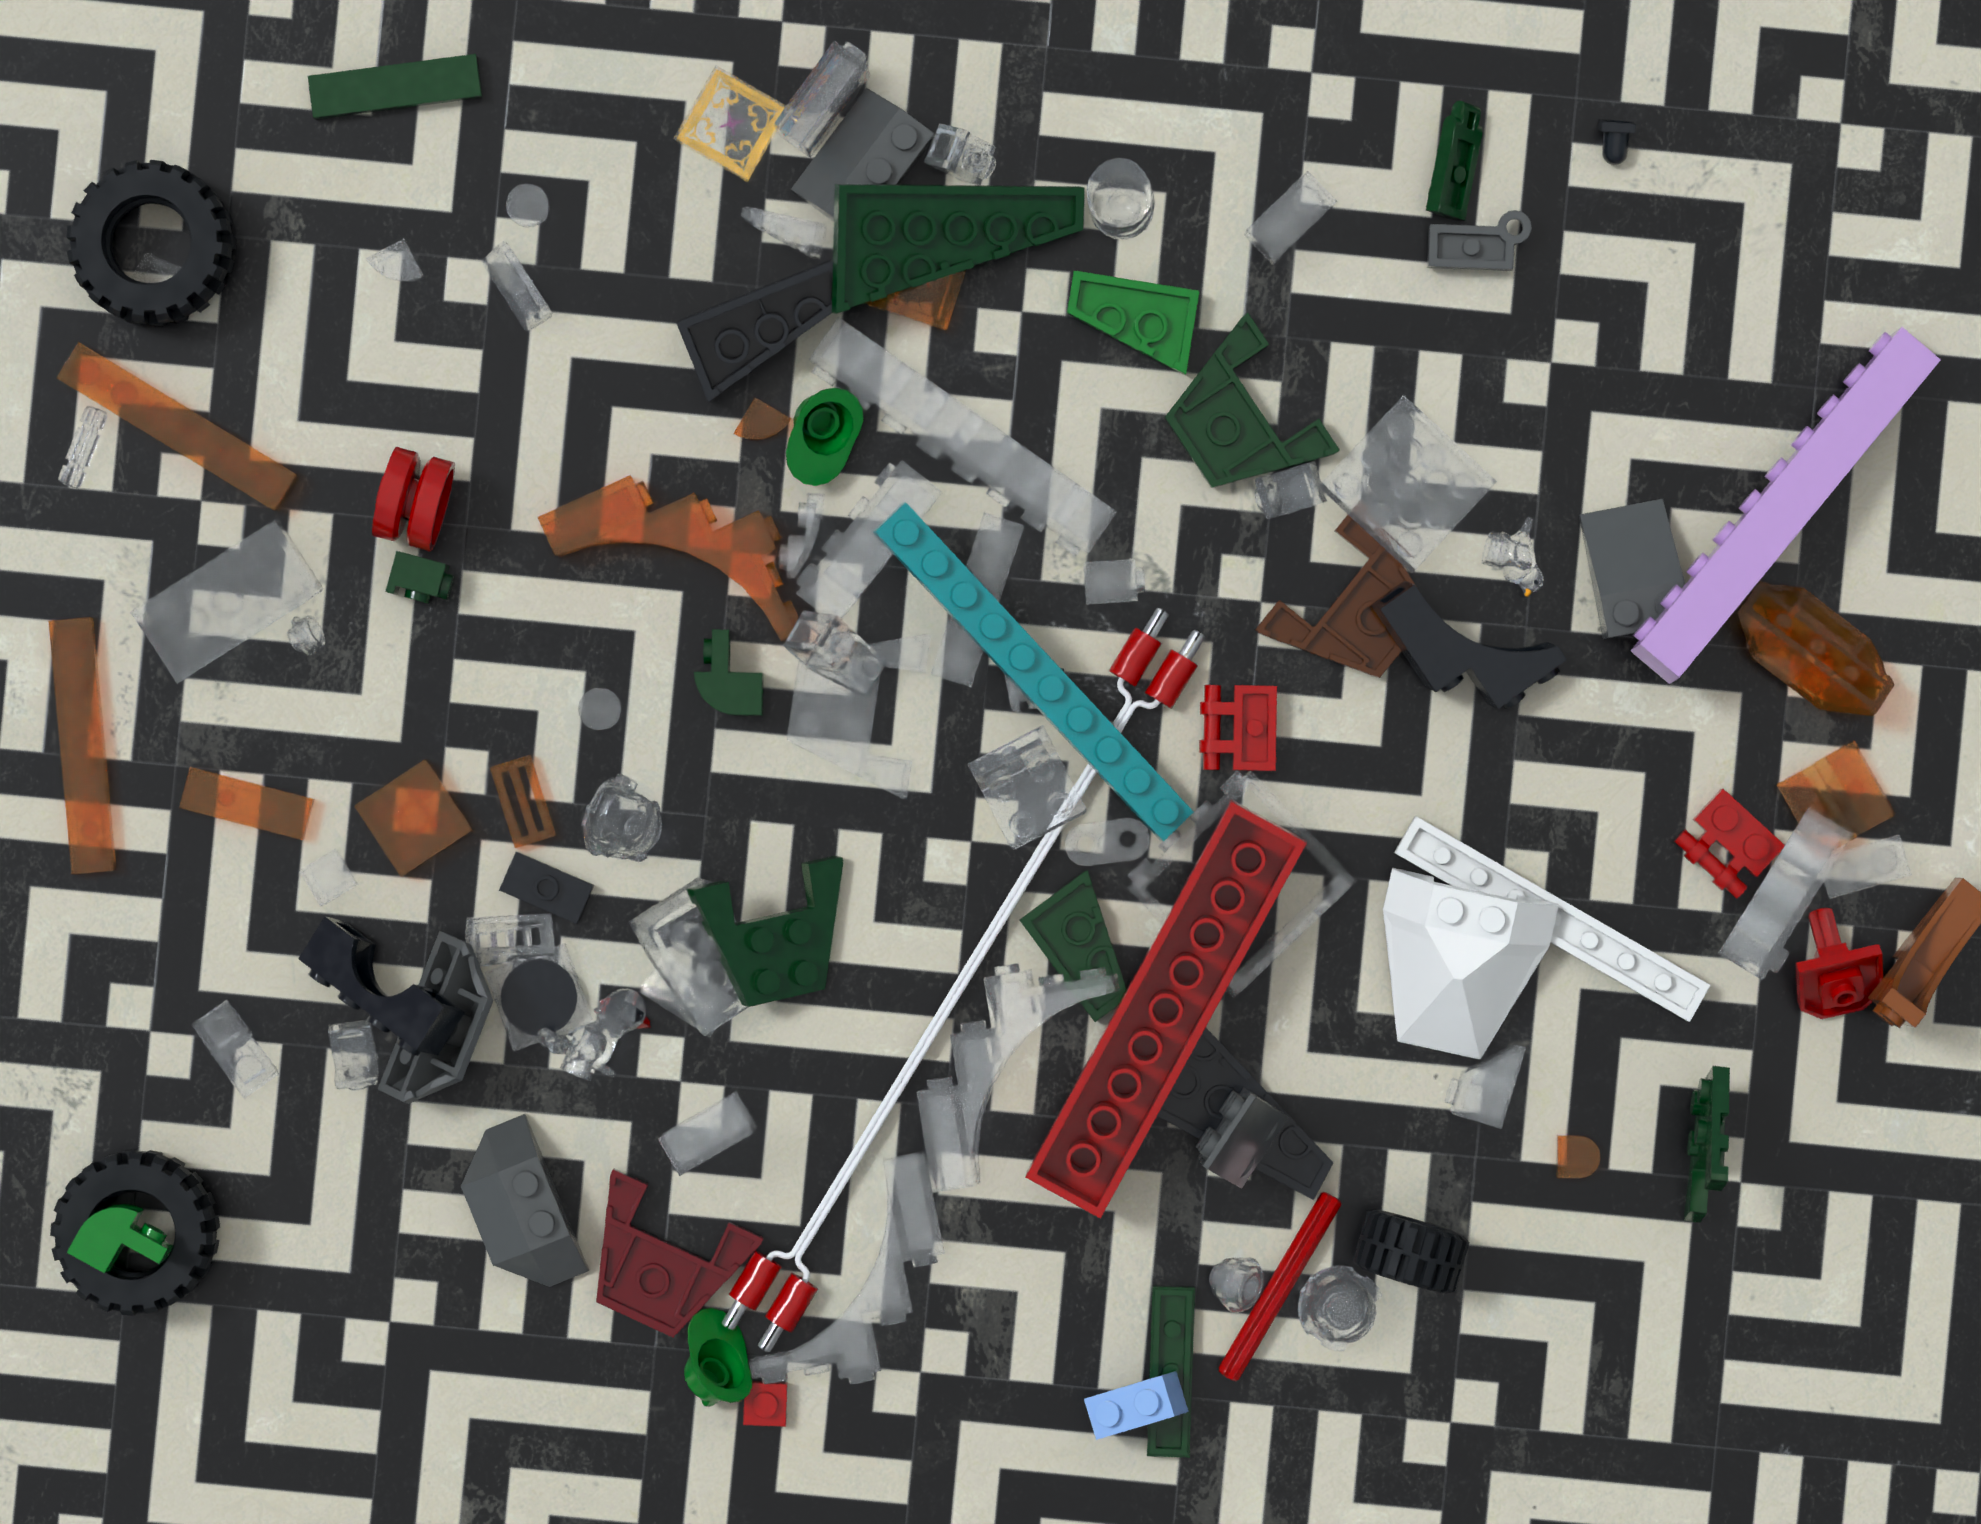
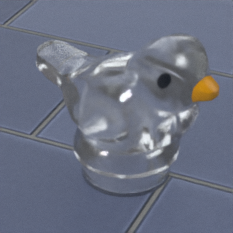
(1514, 557)

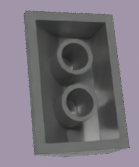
(868, 147)

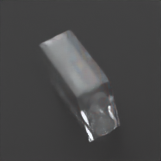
(823, 97)

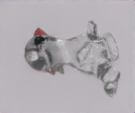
(593, 1043)

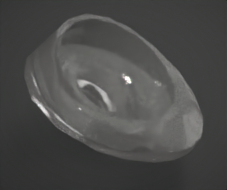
(1120, 199)

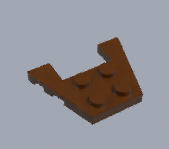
(1350, 628)

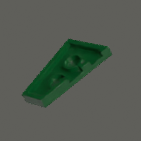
(1076, 939)

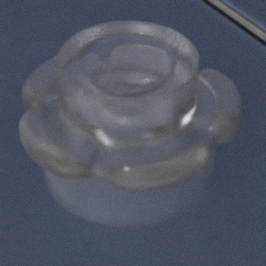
(306, 635)

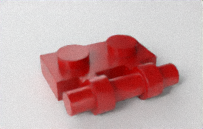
(1253, 727)
(1738, 833)

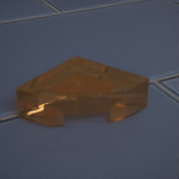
(761, 422)

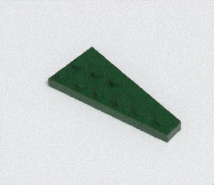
(920, 233)

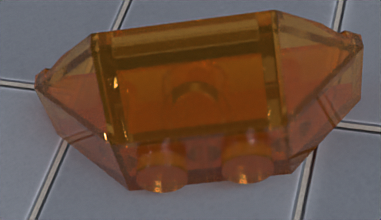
(1814, 650)

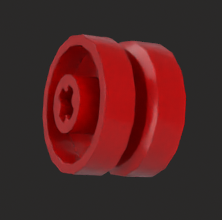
(406, 497)

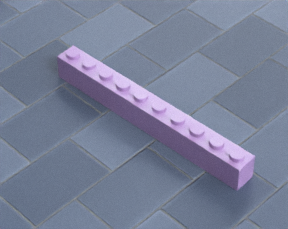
(1785, 504)

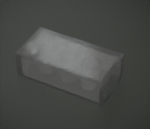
(227, 600)
(1786, 893)

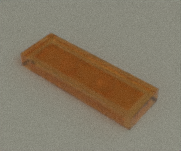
(246, 803)

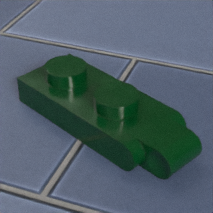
(1455, 162)

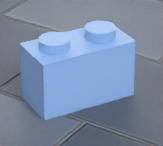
(1136, 1405)

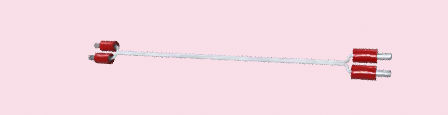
(762, 1269)

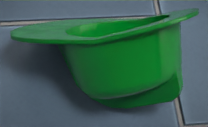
(823, 435)
(717, 1359)

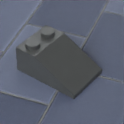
(1630, 564)

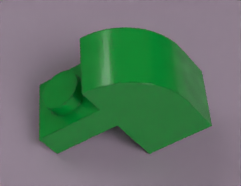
(110, 1229)

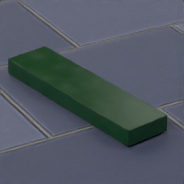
(395, 86)
(1169, 1352)

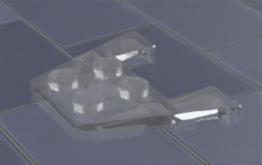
(840, 722)

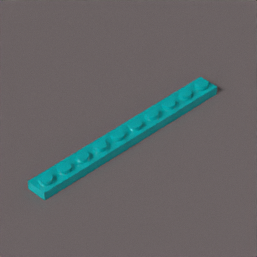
(1033, 671)

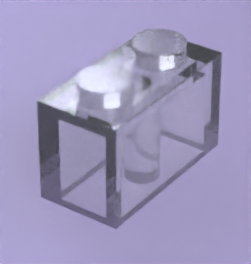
(1290, 217)

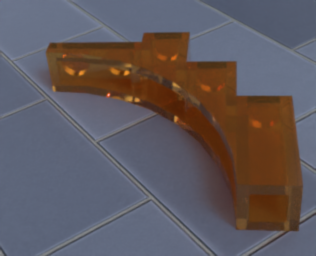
(621, 516)

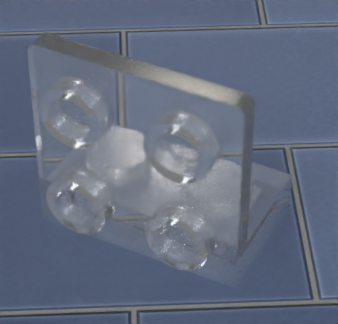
(1027, 787)

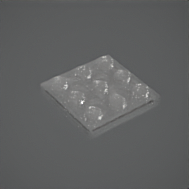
(1407, 484)

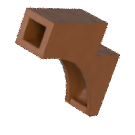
(1927, 955)

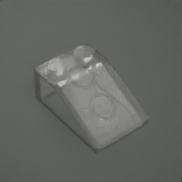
(688, 959)

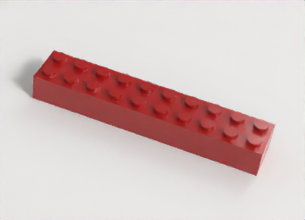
(1166, 1008)

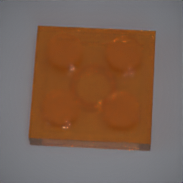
(413, 818)

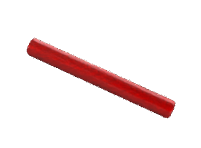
(1279, 1286)

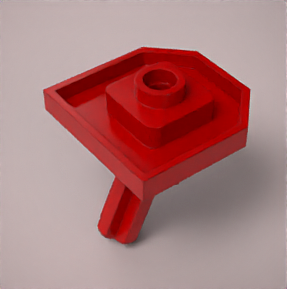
(1837, 978)

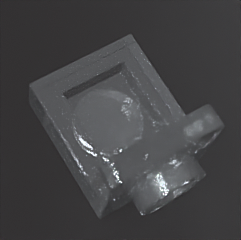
(1289, 491)
(354, 1055)

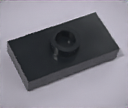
(546, 887)

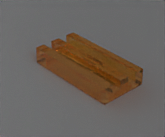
(512, 767)

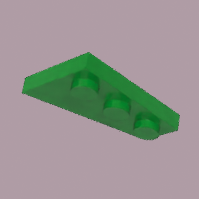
(1139, 314)

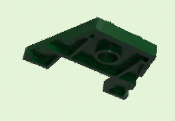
(1226, 428)
(778, 952)
(1707, 1141)

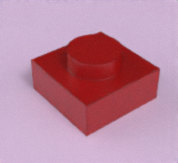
(766, 1404)

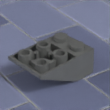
(1240, 1137)

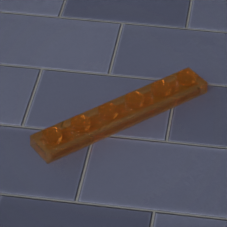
(177, 426)
(82, 745)

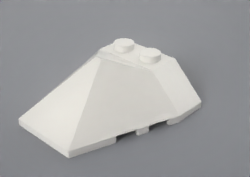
(1459, 959)

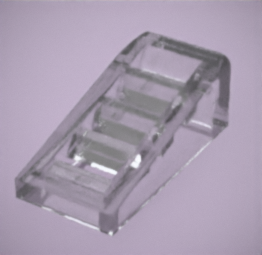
(795, 232)
(510, 953)

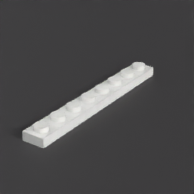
(1573, 929)

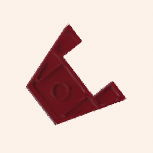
(653, 1277)

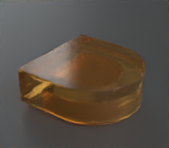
(1576, 1156)

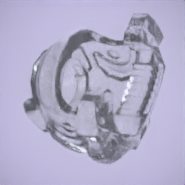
(621, 821)
(1338, 1306)

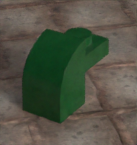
(725, 690)

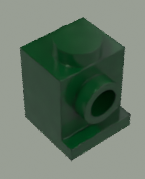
(419, 578)

